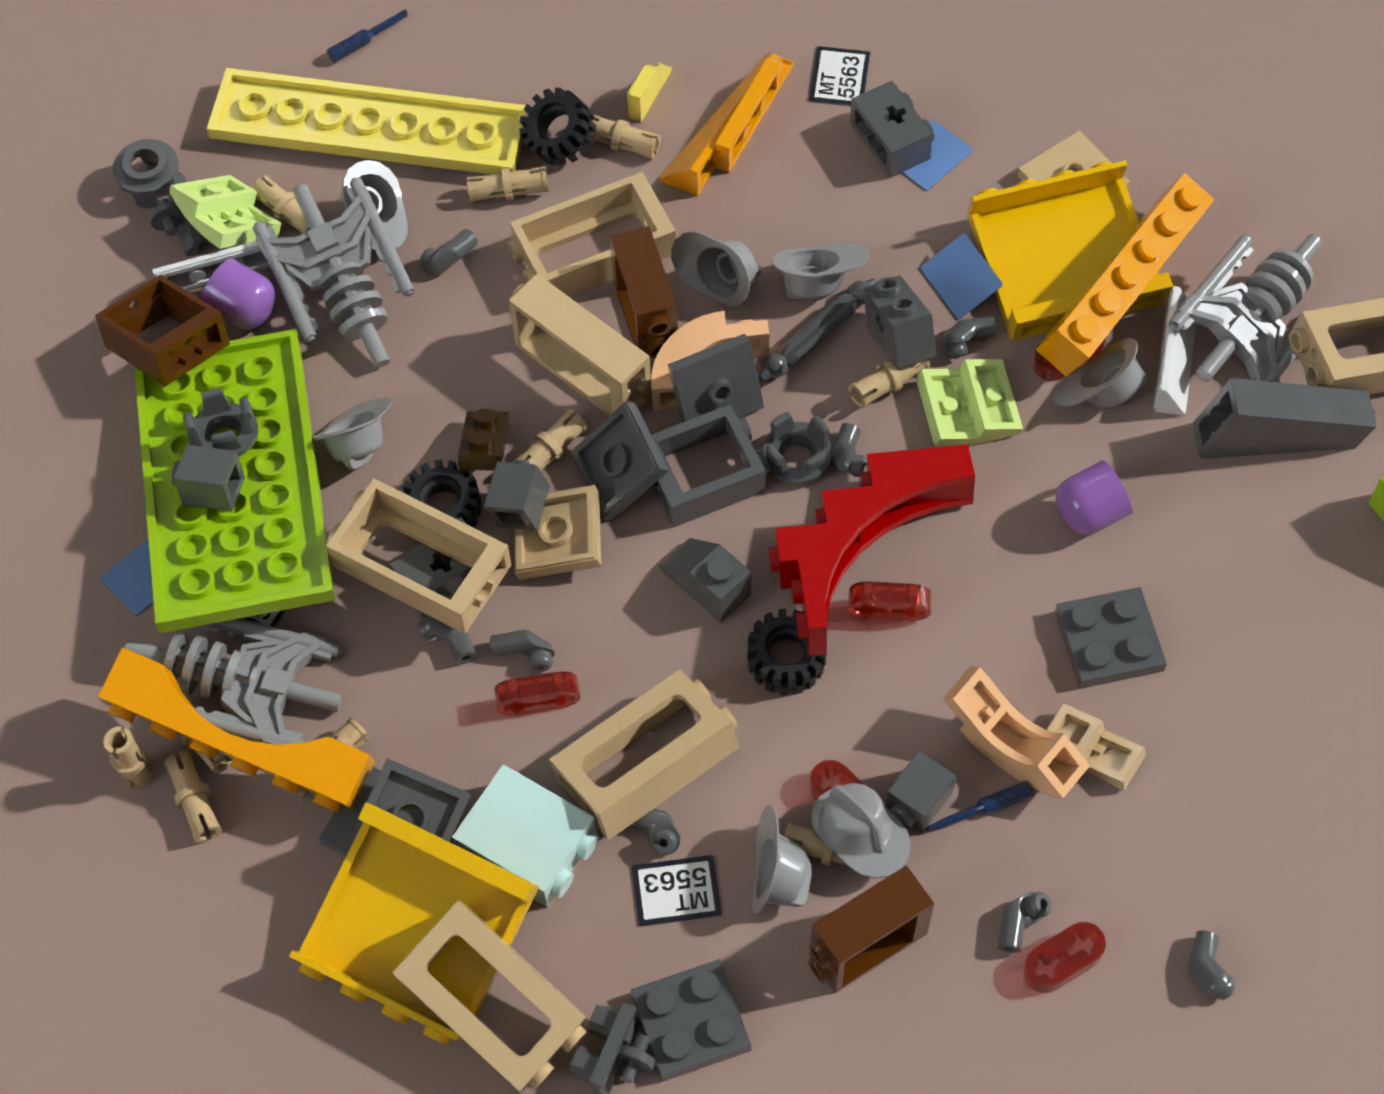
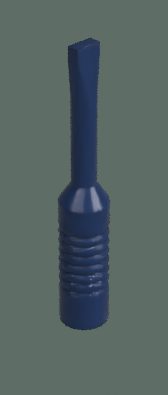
(361, 38)
(988, 804)

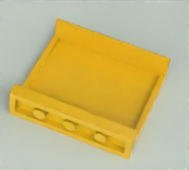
(1054, 241)
(389, 899)

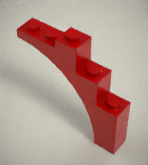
(850, 520)

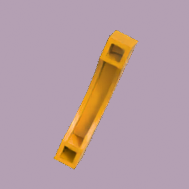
(1126, 276)
(319, 766)

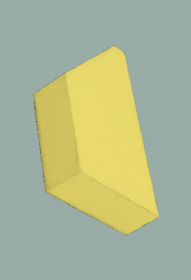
(645, 89)

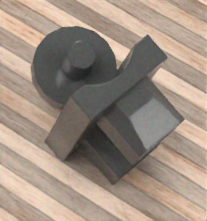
(169, 218)
(619, 1030)

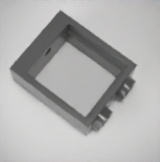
(722, 492)

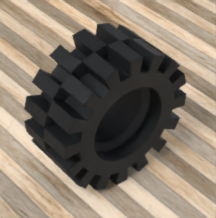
(544, 113)
(449, 480)
(775, 673)

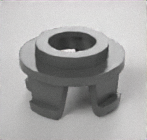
(148, 184)
(219, 414)
(809, 435)

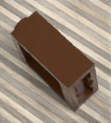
(643, 289)
(177, 352)
(869, 929)

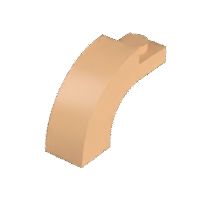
(695, 337)
(1011, 740)

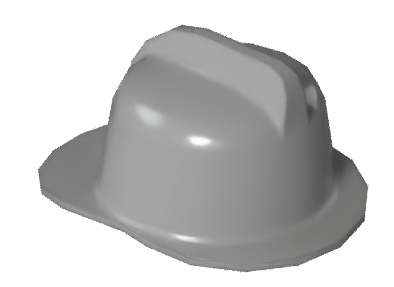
(385, 195)
(715, 266)
(820, 269)
(1105, 380)
(356, 433)
(861, 830)
(781, 867)

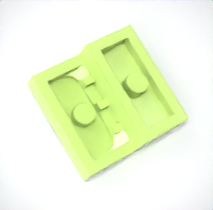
(221, 210)
(969, 403)

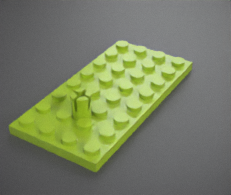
(273, 543)

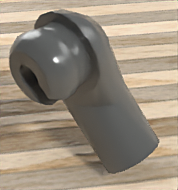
(440, 261)
(965, 330)
(844, 451)
(524, 641)
(459, 643)
(660, 830)
(1020, 915)
(1205, 969)

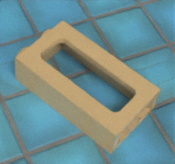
(583, 216)
(579, 347)
(1319, 356)
(389, 507)
(661, 773)
(562, 1013)

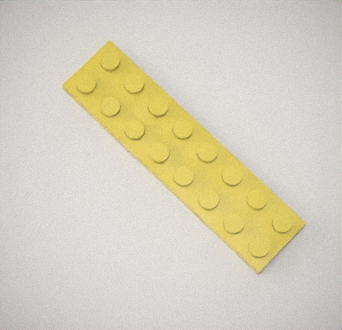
(367, 122)

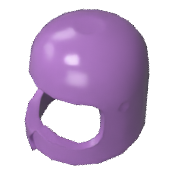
(240, 294)
(1092, 499)

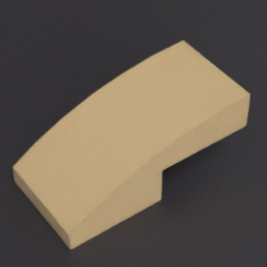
(1108, 754)

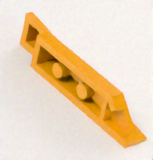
(729, 128)

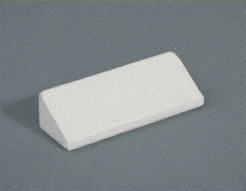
(198, 270)
(1174, 361)

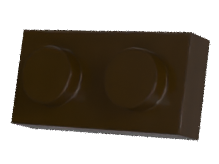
(483, 440)

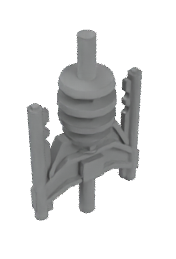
(333, 260)
(1250, 315)
(254, 679)

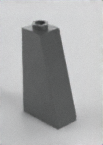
(1282, 418)

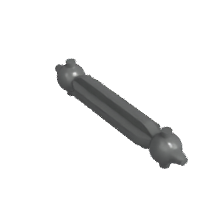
(814, 331)

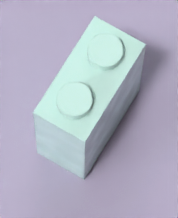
(528, 833)

